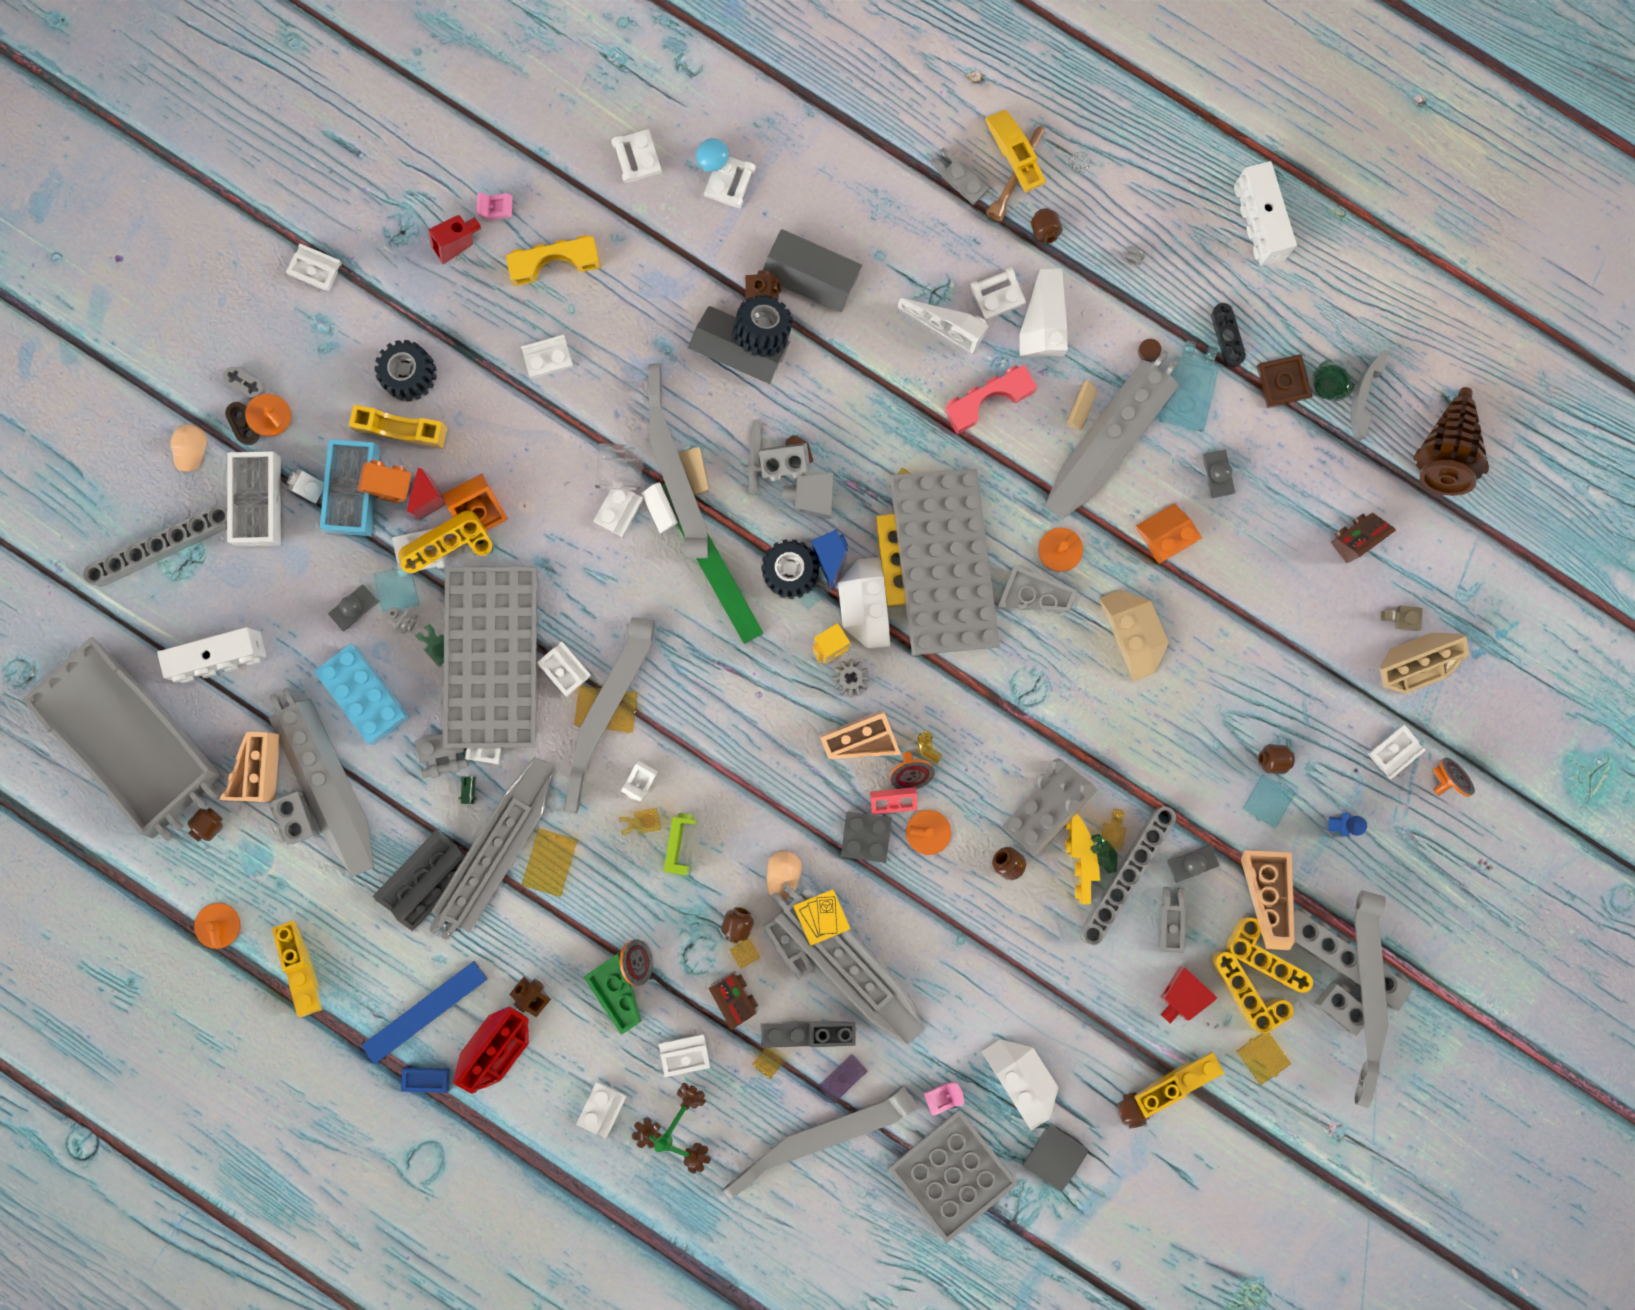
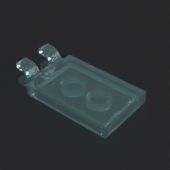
(1192, 399)

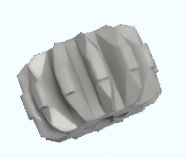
(852, 686)

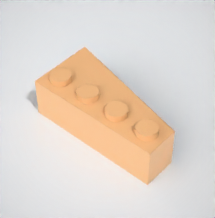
(1272, 895)

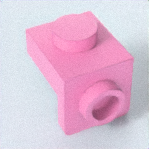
(494, 206)
(944, 1097)

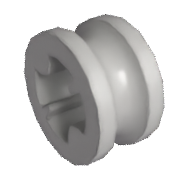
(1133, 256)

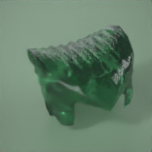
(1332, 381)

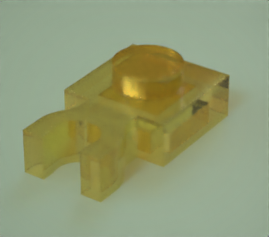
(644, 821)

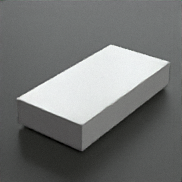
(659, 508)

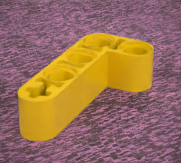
(442, 545)
(1269, 962)
(1246, 989)

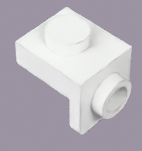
(305, 485)
(639, 781)

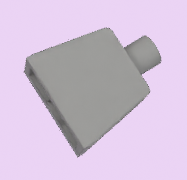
(812, 494)

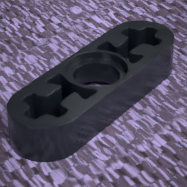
(1217, 321)

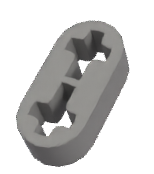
(246, 378)

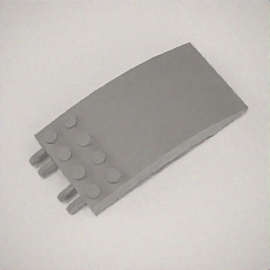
(123, 739)

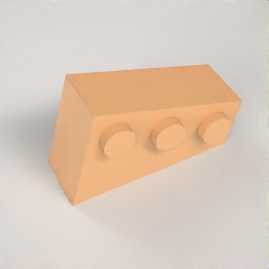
(860, 738)
(255, 769)

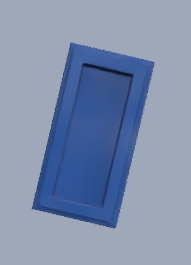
(425, 1080)

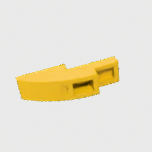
(1017, 149)
(1087, 866)
(298, 968)
(1178, 1083)

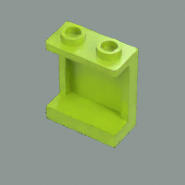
(674, 842)

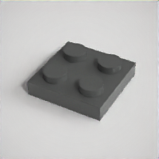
(866, 837)

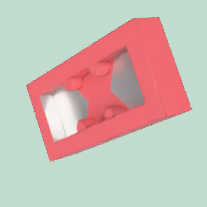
(893, 800)

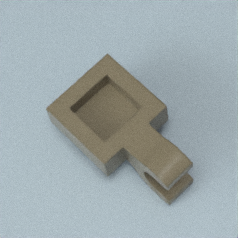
(1405, 617)

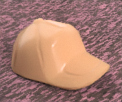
(188, 447)
(782, 868)

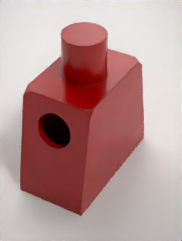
(452, 237)
(1185, 996)

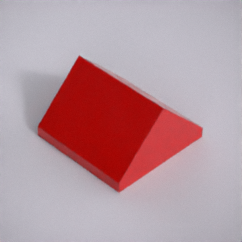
(425, 496)

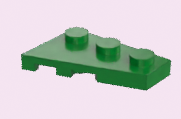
(614, 994)

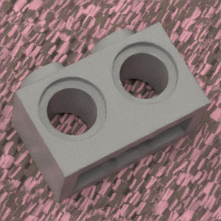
(783, 456)
(301, 814)
(1341, 1012)

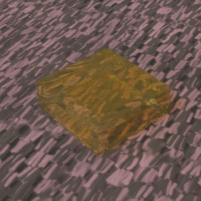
(744, 953)
(768, 1062)

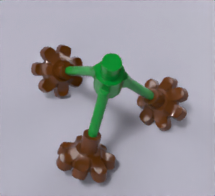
(648, 1132)

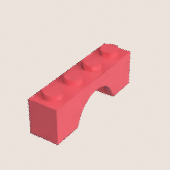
(1014, 385)

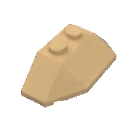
(1136, 631)
(1423, 661)

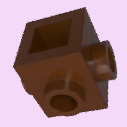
(762, 284)
(530, 996)

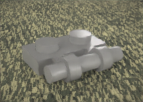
(432, 749)

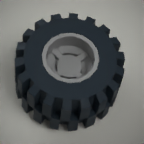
(762, 325)
(405, 370)

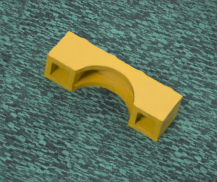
(526, 264)
(381, 424)
(830, 644)

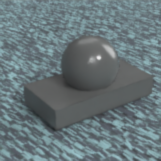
(1219, 473)
(353, 607)
(1193, 863)

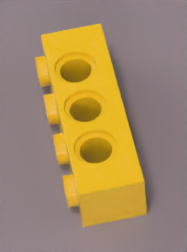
(886, 525)

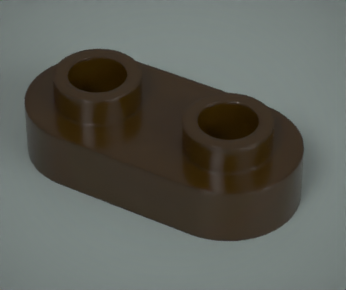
(239, 425)

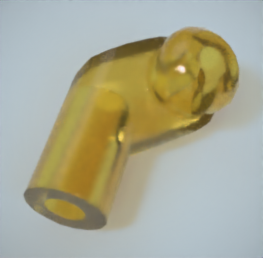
(925, 747)

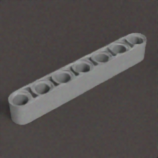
(148, 547)
(1137, 869)

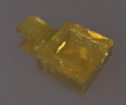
(1113, 832)

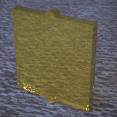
(1263, 1057)

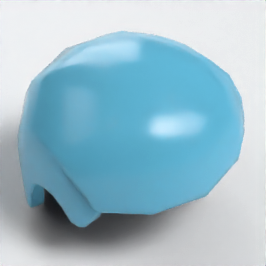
(712, 154)

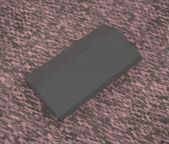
(812, 270)
(716, 340)
(421, 880)

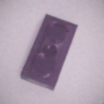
(843, 1078)

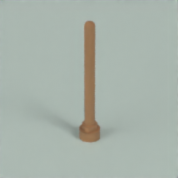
(998, 209)

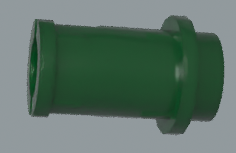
(467, 790)

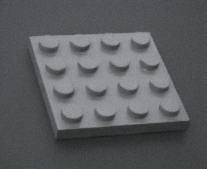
(952, 1175)

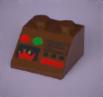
(1362, 536)
(733, 999)

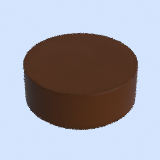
(1149, 350)

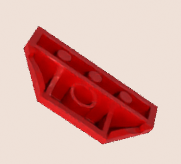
(492, 1050)

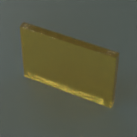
(622, 719)
(549, 862)

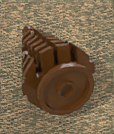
(1454, 449)

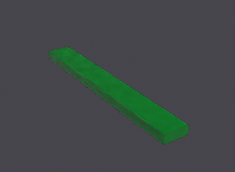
(725, 589)

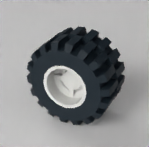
(790, 569)

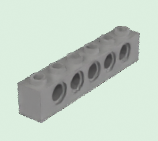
(1398, 986)

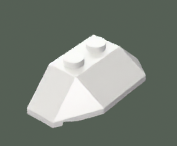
(865, 603)
(1023, 1079)

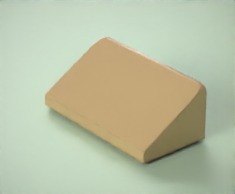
(1082, 406)
(695, 470)

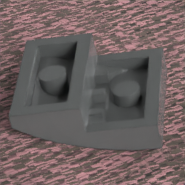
(1055, 1157)

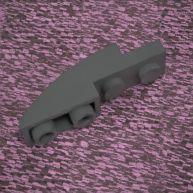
(808, 1034)

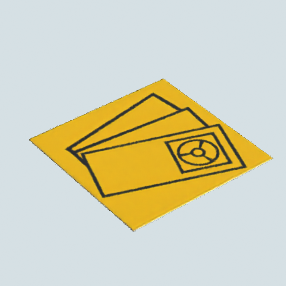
(821, 917)

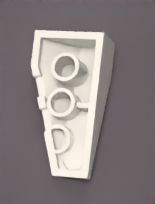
(1045, 320)
(954, 325)

